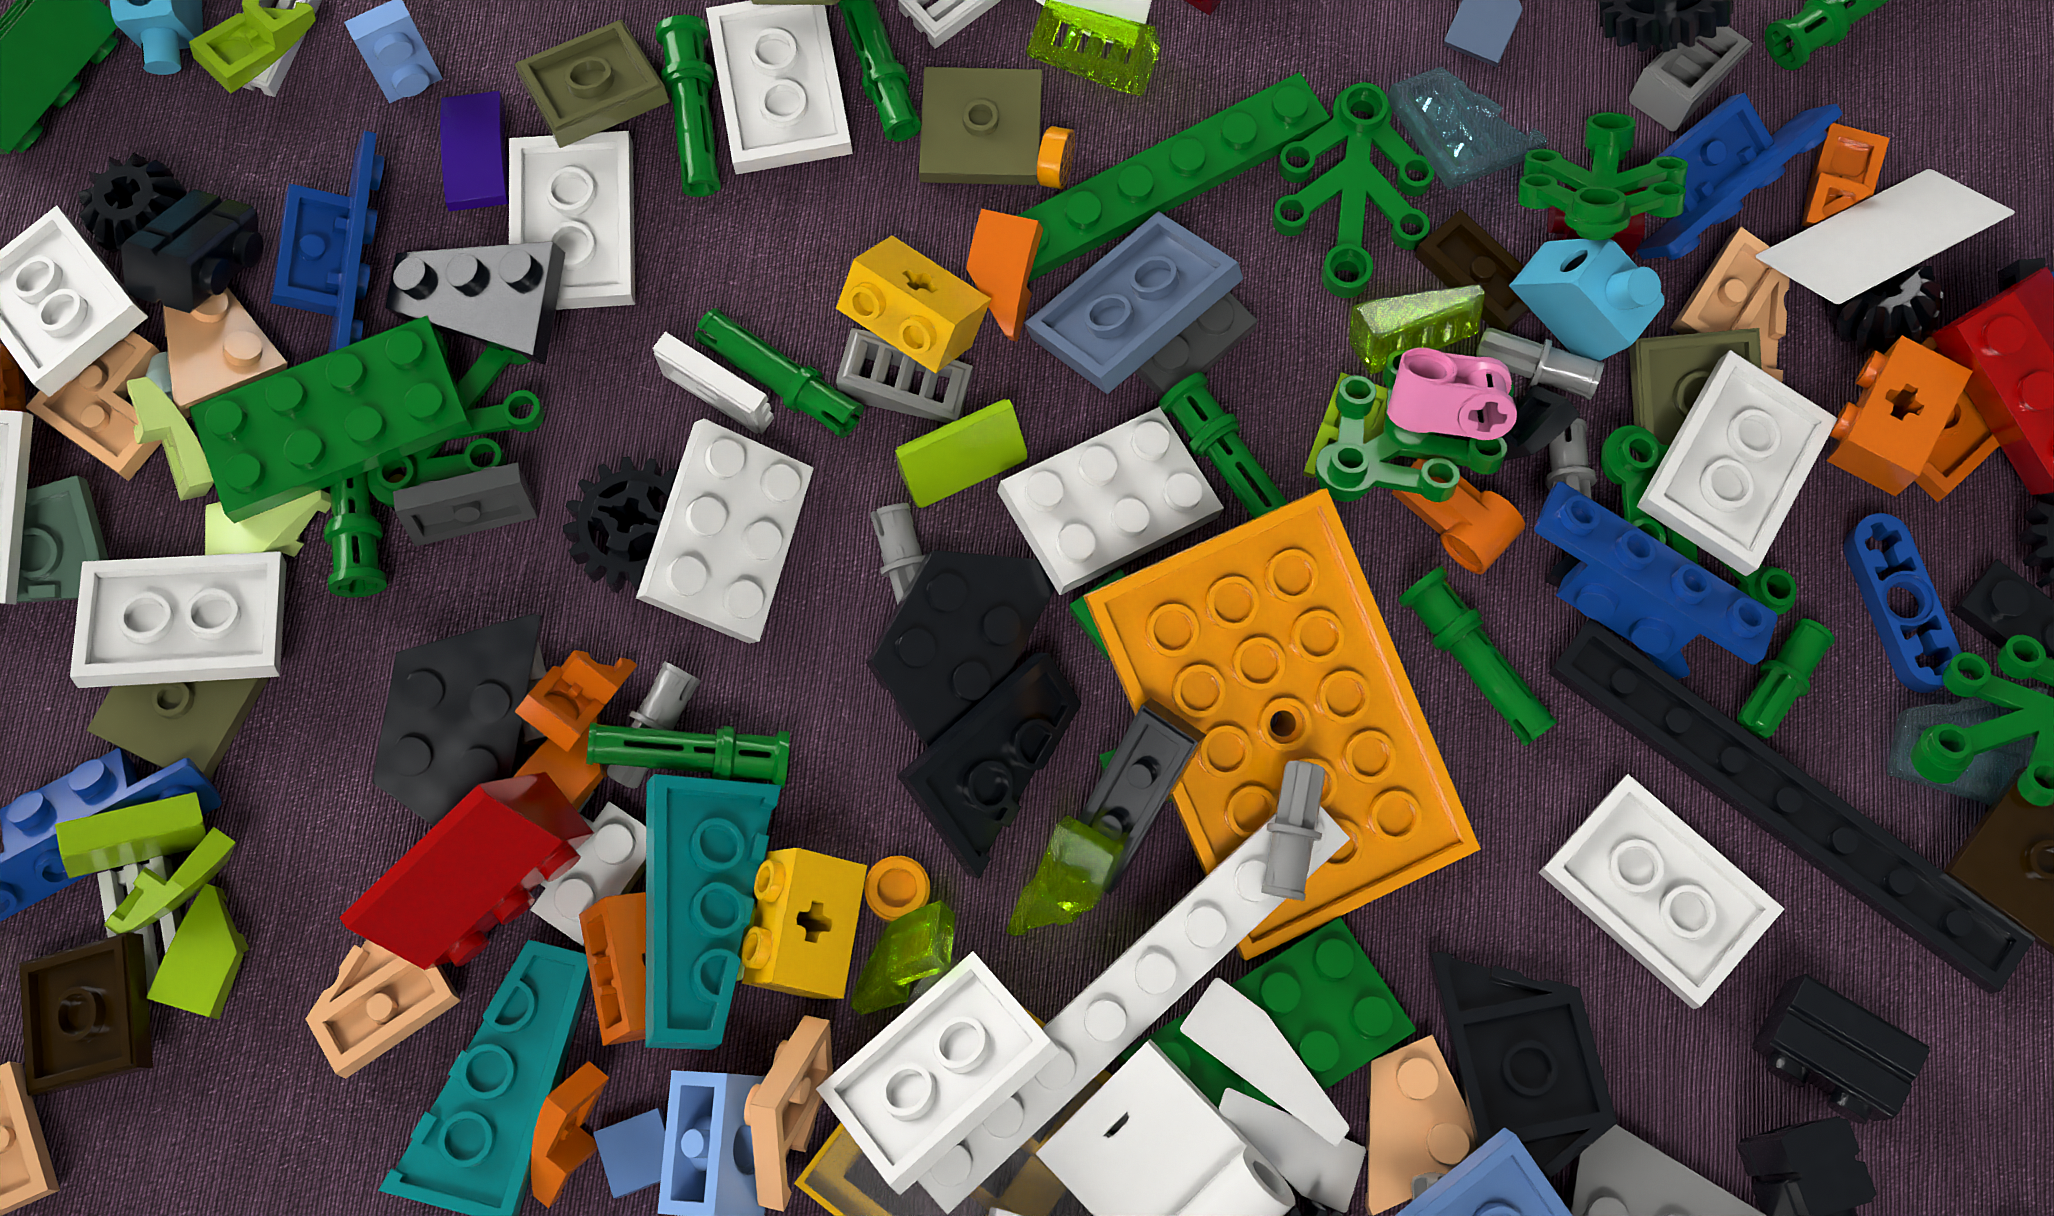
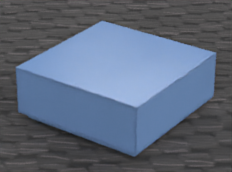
(633, 1152)

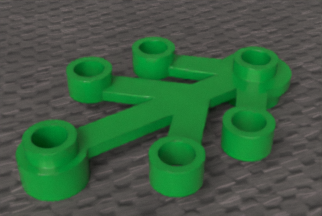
(1355, 179)
(1599, 203)
(421, 464)
(1354, 468)
(1635, 478)
(2031, 717)

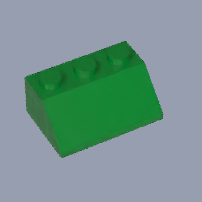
(41, 55)

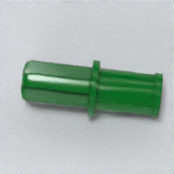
(1785, 677)

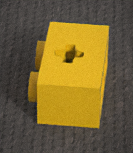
(913, 303)
(812, 956)

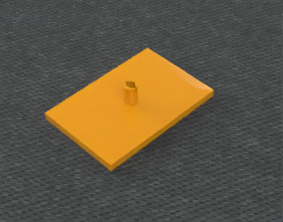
(1290, 627)

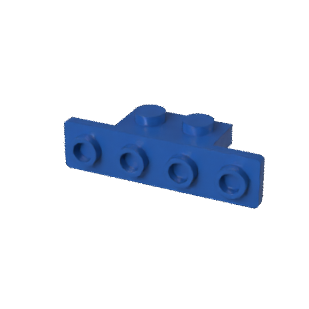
(1728, 159)
(322, 247)
(1646, 586)
(31, 854)

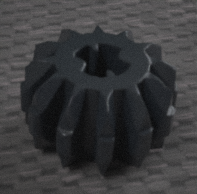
(127, 199)
(1895, 308)

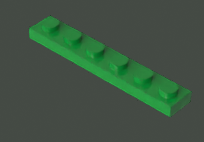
(1173, 171)

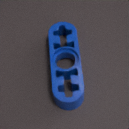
(1866, 566)

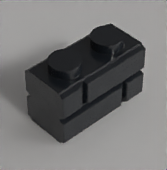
(191, 251)
(1840, 1050)
(1807, 1169)

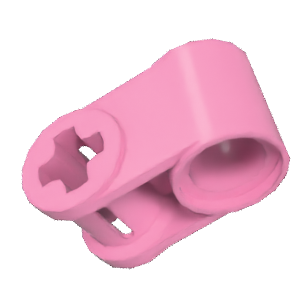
(1447, 389)

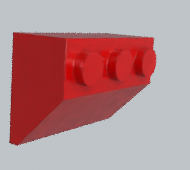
(2012, 379)
(471, 872)

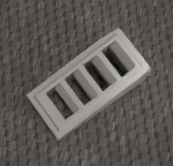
(1684, 77)
(876, 393)

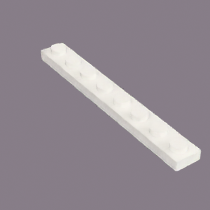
(1125, 1003)

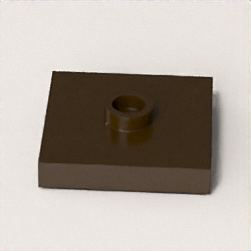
(2012, 861)
(85, 1014)

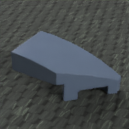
(1484, 28)

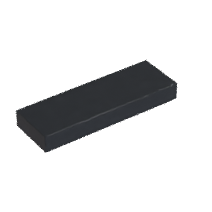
(1141, 781)

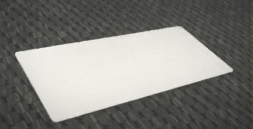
(1883, 235)

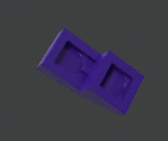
(474, 151)

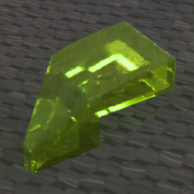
(1068, 879)
(908, 950)

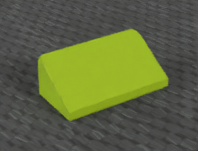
(961, 453)
(130, 834)

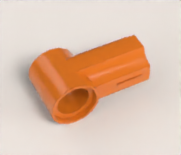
(1471, 523)

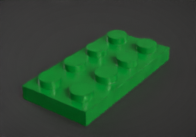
(329, 419)
(1321, 1001)

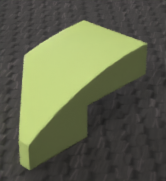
(163, 421)
(266, 532)

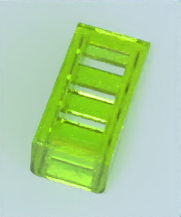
(1110, 72)
(1413, 322)

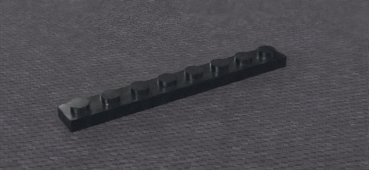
(1793, 808)

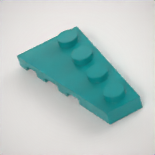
(699, 892)
(480, 1132)

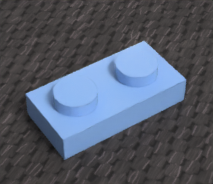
(394, 50)

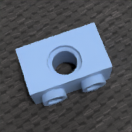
(708, 1147)

